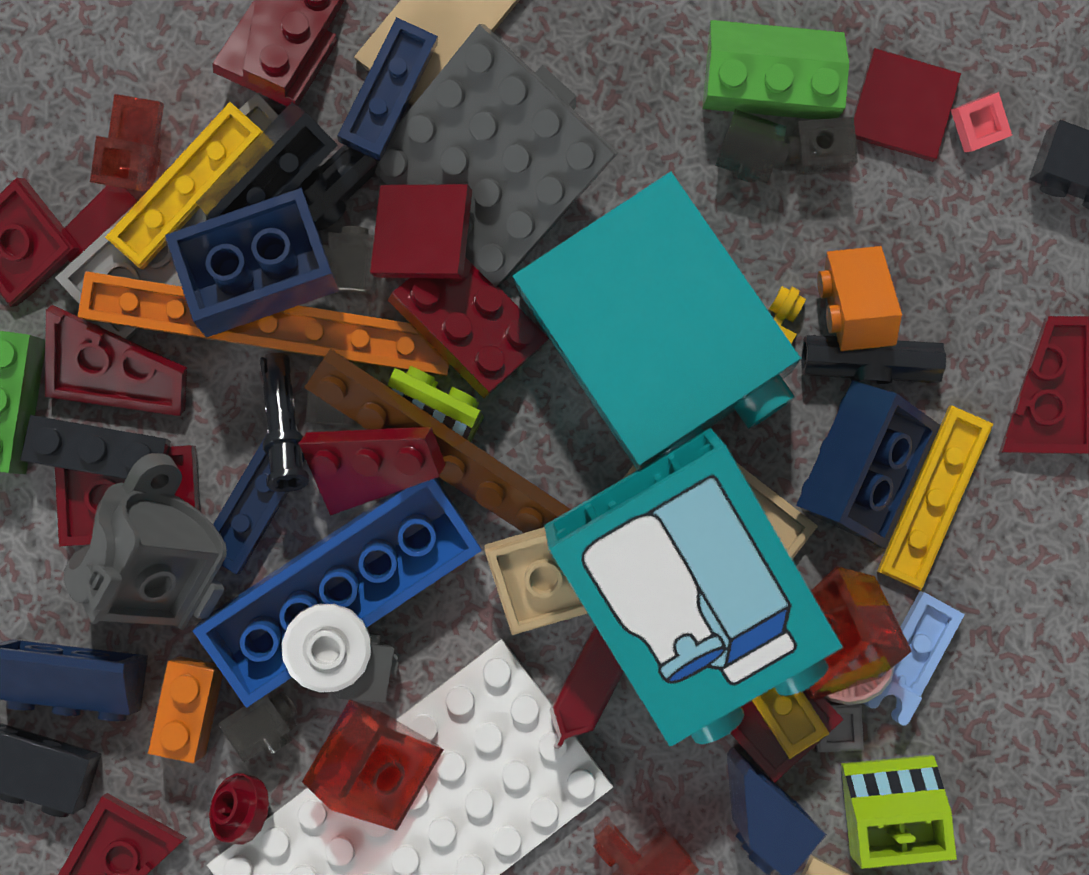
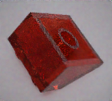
(864, 628)
(371, 766)

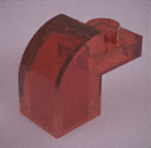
(131, 151)
(657, 857)

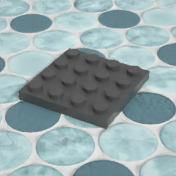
(508, 139)

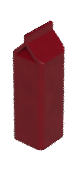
(585, 689)

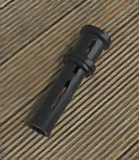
(282, 436)

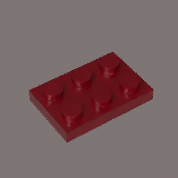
(470, 325)
(81, 493)

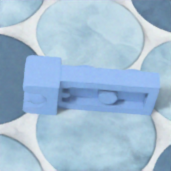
(928, 632)

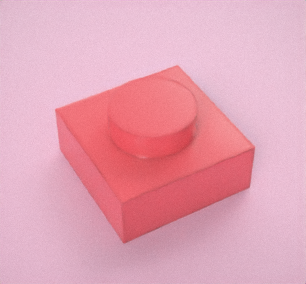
(981, 122)

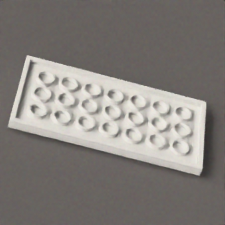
(479, 811)

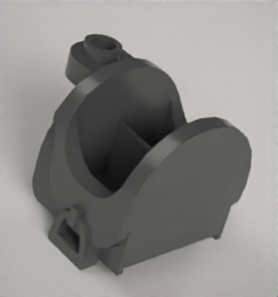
(148, 553)

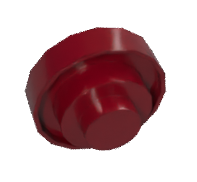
(239, 809)

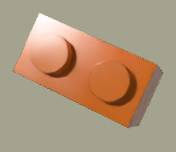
(860, 298)
(186, 709)

